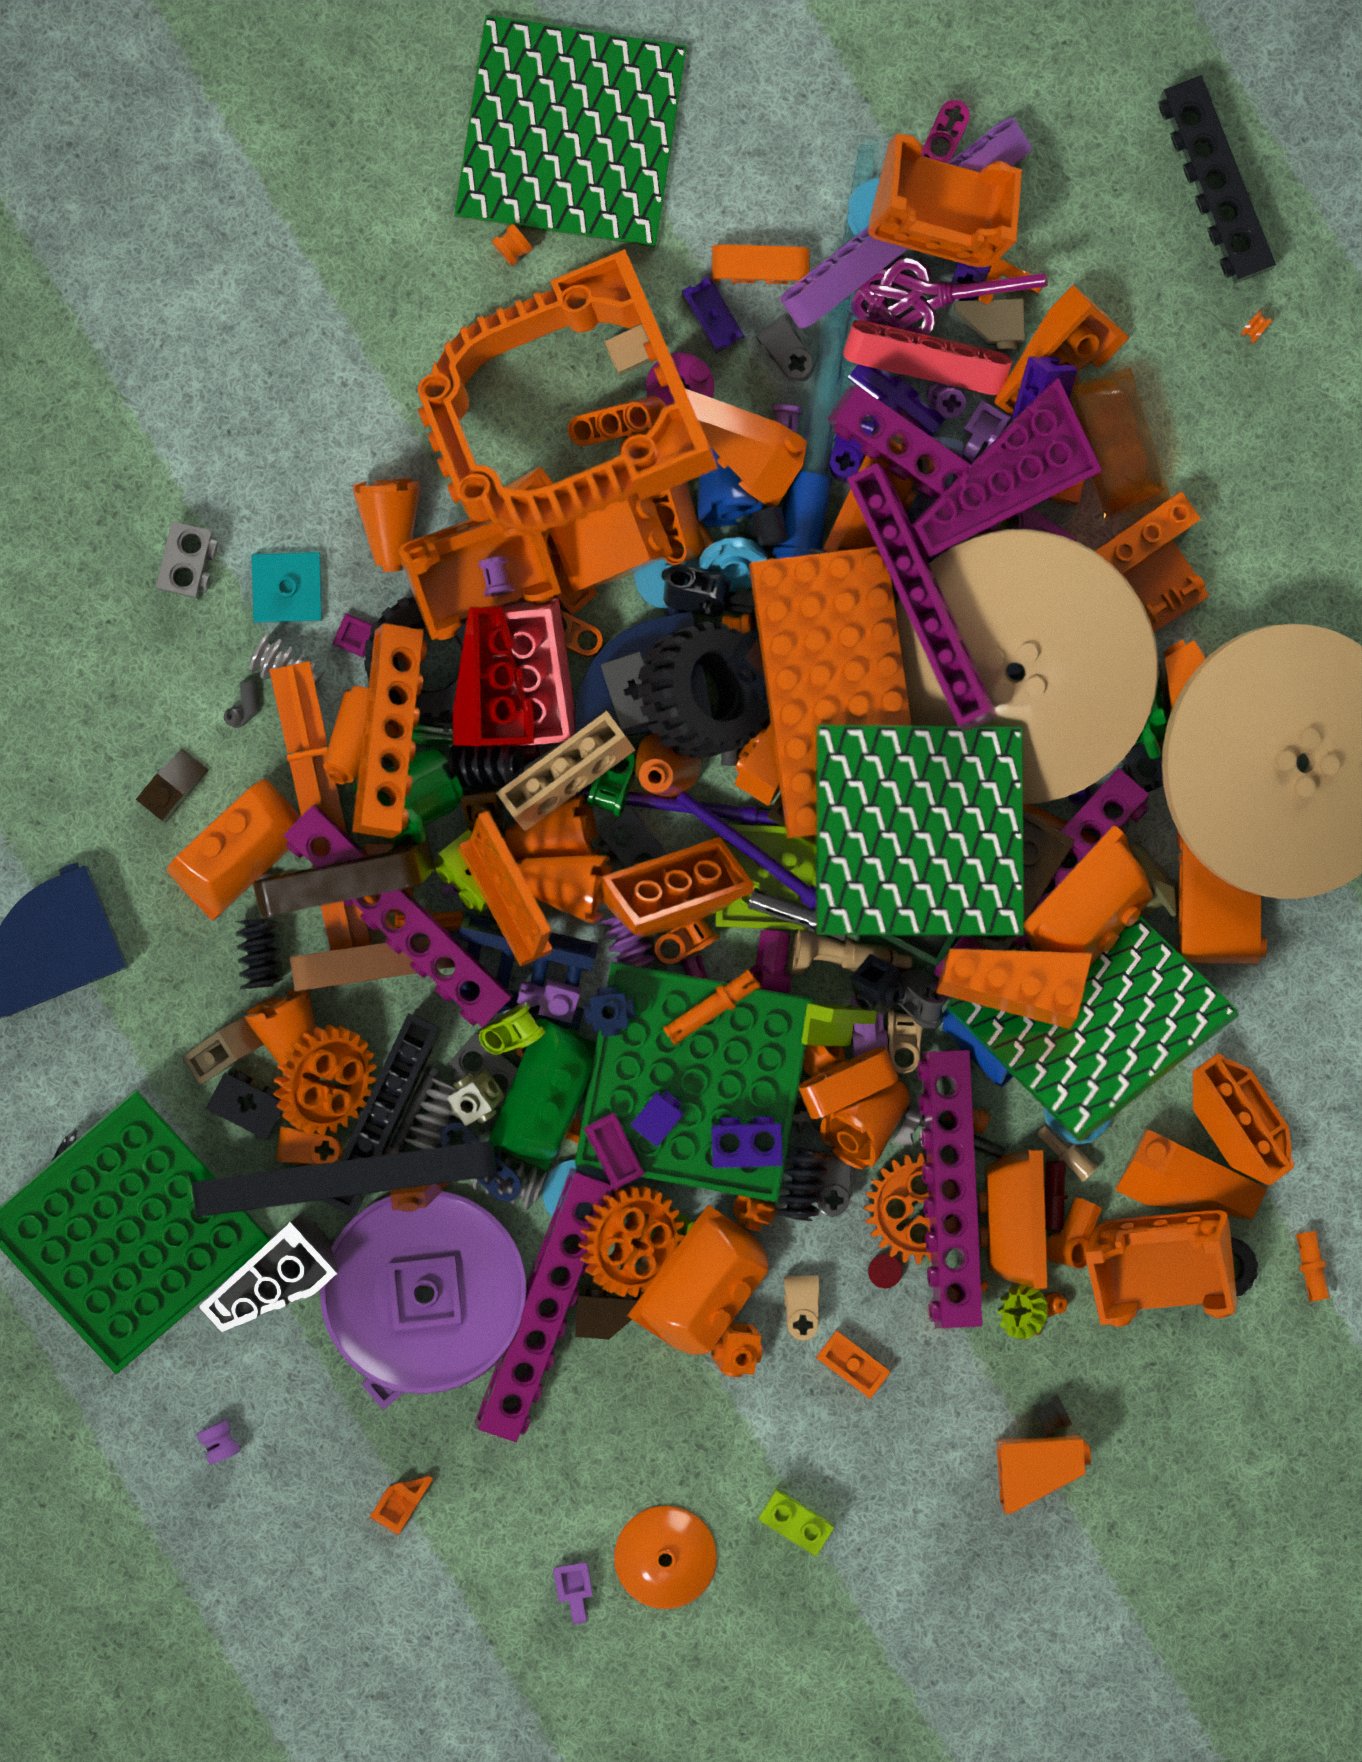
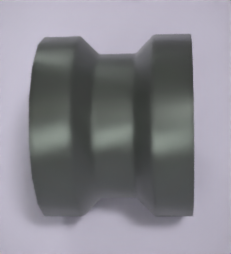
(1052, 1415)

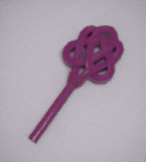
(946, 293)

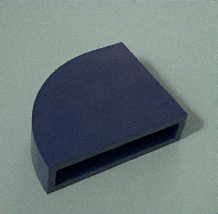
(593, 692)
(56, 941)

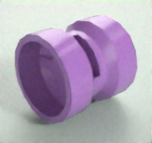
(218, 1442)

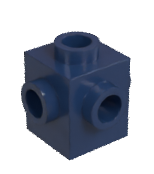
(623, 1011)

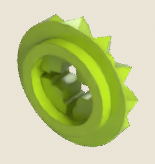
(1029, 1323)

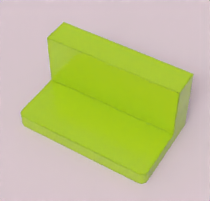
(833, 1023)

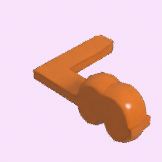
(1007, 270)

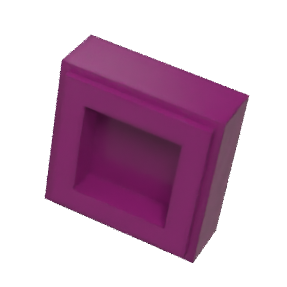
(353, 635)

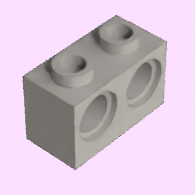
(177, 559)

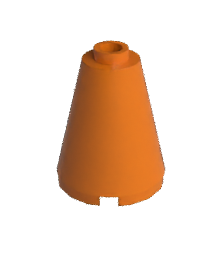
(388, 517)
(345, 745)
(662, 769)
(559, 834)
(568, 883)
(282, 1022)
(866, 1126)

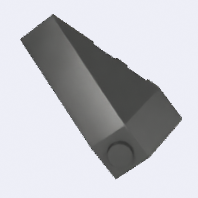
(283, 1271)

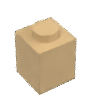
(628, 350)

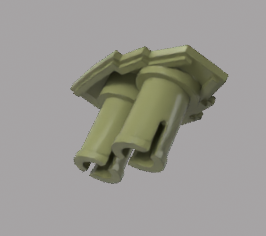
(1164, 888)

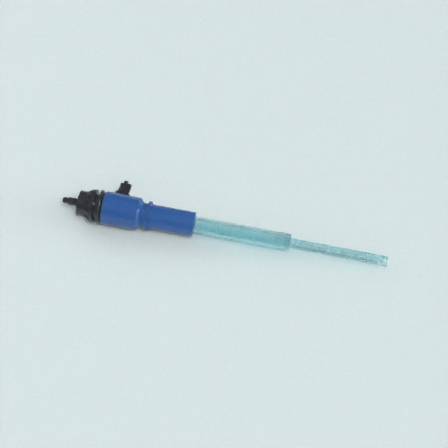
(810, 491)

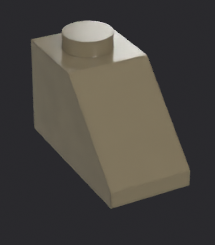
(996, 323)
(222, 1050)

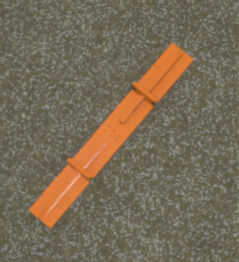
(305, 736)

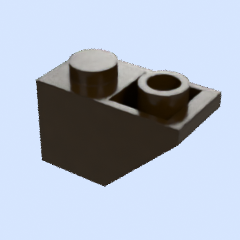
(479, 801)
(602, 1315)

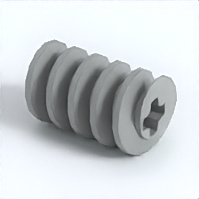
(270, 657)
(435, 1120)
(531, 1184)

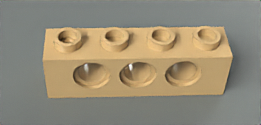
(565, 771)

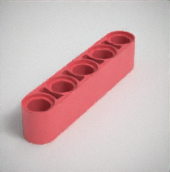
(927, 357)

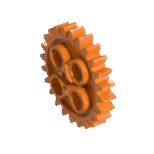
(320, 1104)
(898, 1185)
(609, 1229)

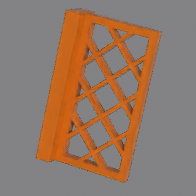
(506, 891)

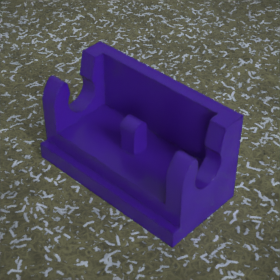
(712, 315)
(1037, 377)

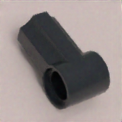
(766, 527)

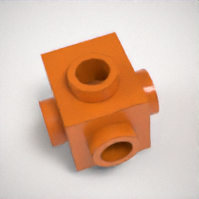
(738, 1350)

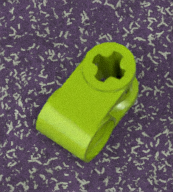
(510, 1030)

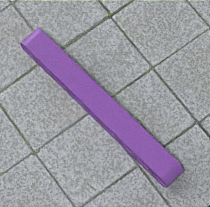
(866, 256)

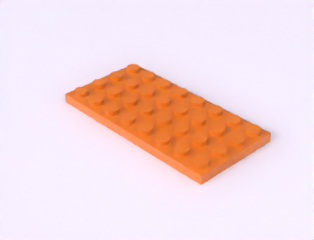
(825, 660)

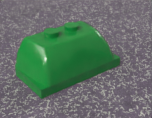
(544, 1096)

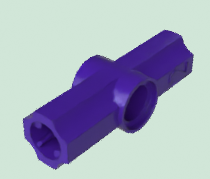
(897, 396)

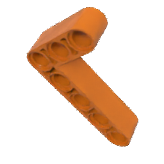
(632, 421)

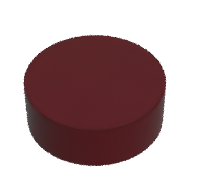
(884, 1271)

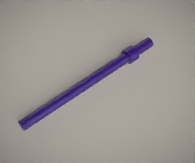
(748, 814)
(750, 849)

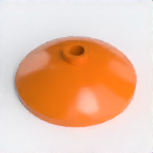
(669, 1532)

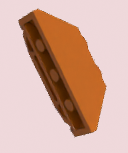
(1242, 1119)

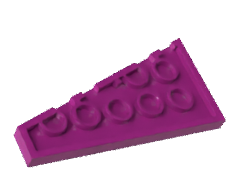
(1021, 467)

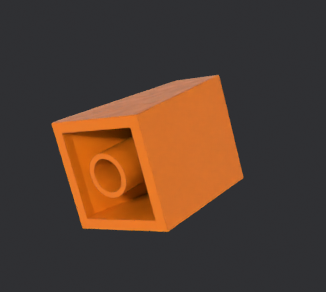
(611, 543)
(1176, 669)
(1037, 1467)

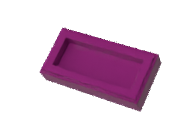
(614, 1151)

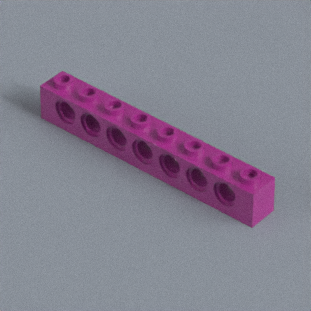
(858, 403)
(922, 597)
(1117, 791)
(492, 994)
(963, 1206)
(512, 1422)

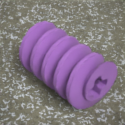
(627, 944)

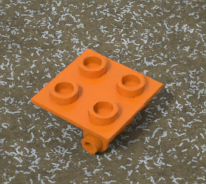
(1166, 585)

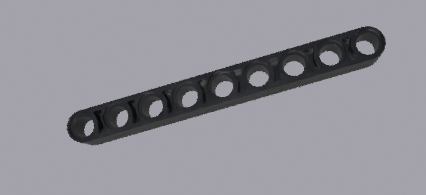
(344, 1178)

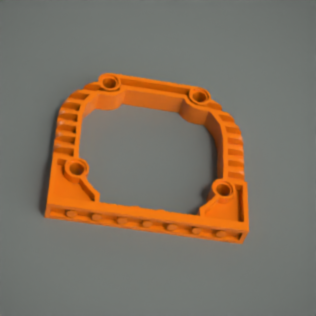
(649, 463)

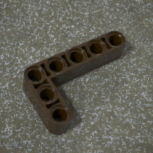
(375, 874)

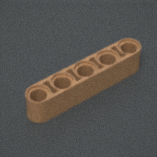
(356, 965)

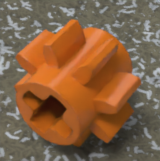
(753, 1212)

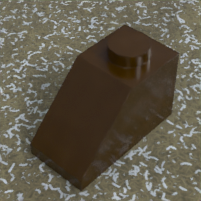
(172, 785)

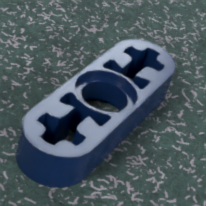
(507, 1172)

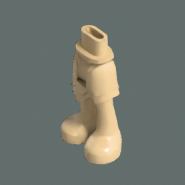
(850, 954)

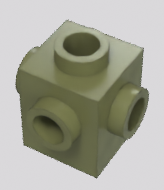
(475, 1097)

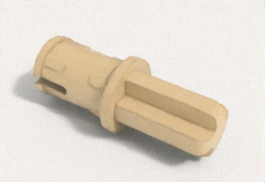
(1068, 1153)

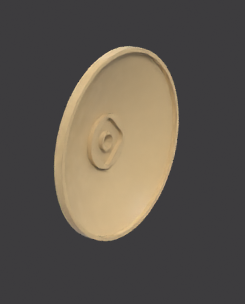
(1072, 630)
(1236, 754)

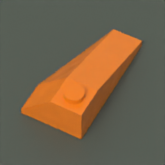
(753, 446)

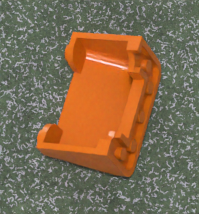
(945, 206)
(448, 577)
(1216, 918)
(1161, 1265)

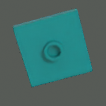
(286, 587)

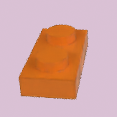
(853, 1364)

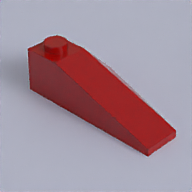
(489, 689)

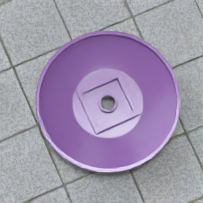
(433, 1344)

